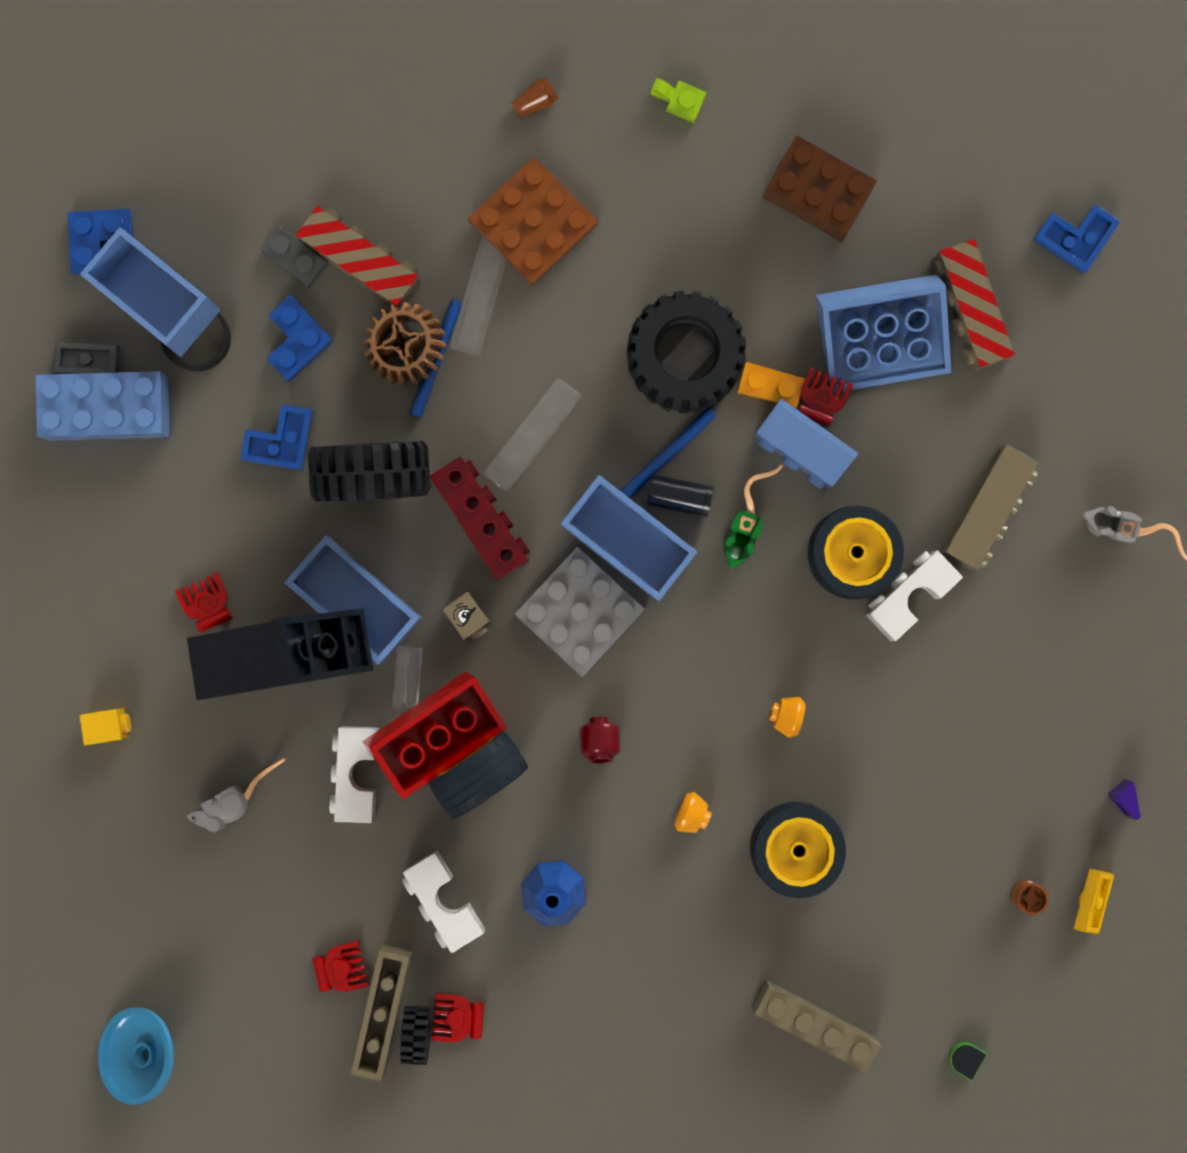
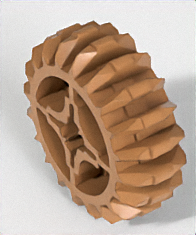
(395, 321)

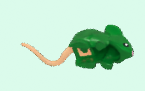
(744, 527)

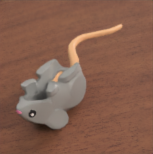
(1123, 526)
(227, 805)

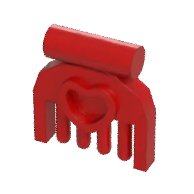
(820, 401)
(206, 606)
(337, 968)
(461, 1018)

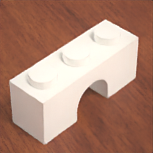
(891, 611)
(350, 800)
(453, 926)

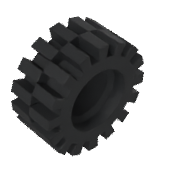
(415, 1035)

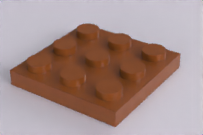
(533, 221)

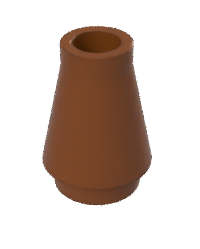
(535, 98)

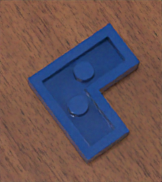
(90, 230)
(1081, 244)
(304, 341)
(284, 448)

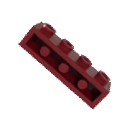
(479, 517)

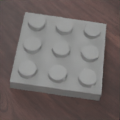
(579, 611)

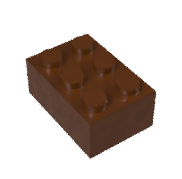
(819, 188)

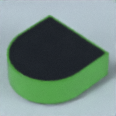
(966, 1059)

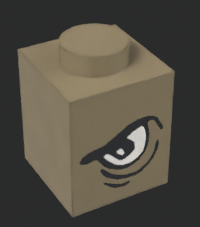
(467, 617)

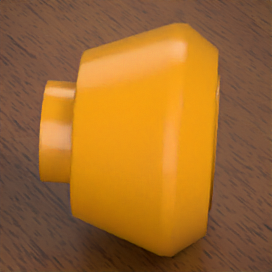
(788, 715)
(692, 814)

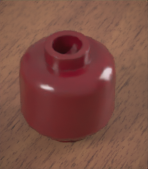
(600, 740)

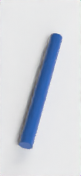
(426, 384)
(668, 453)

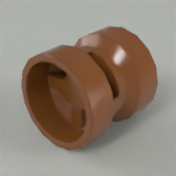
(1032, 902)

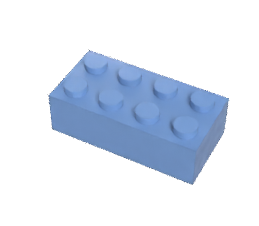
(150, 291)
(102, 406)
(628, 538)
(337, 582)

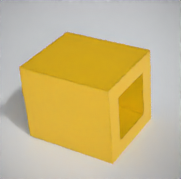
(105, 726)

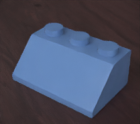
(804, 445)

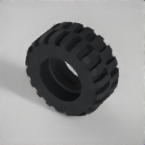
(693, 311)
(369, 471)

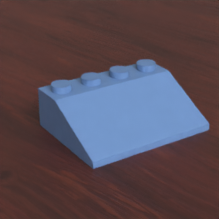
(885, 332)

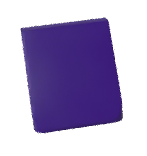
(1126, 799)

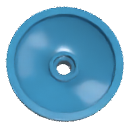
(135, 1056)

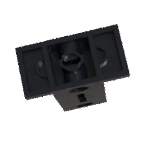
(280, 653)

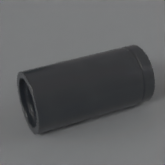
(680, 495)

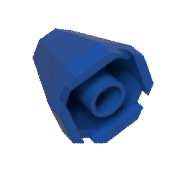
(553, 880)

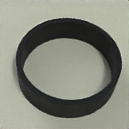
(214, 361)

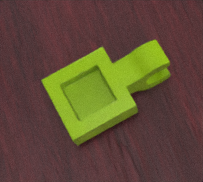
(683, 100)

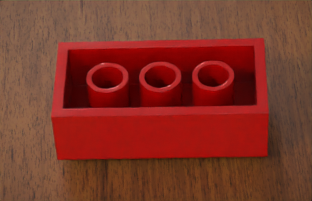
(434, 734)

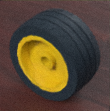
(832, 557)
(478, 775)
(791, 826)

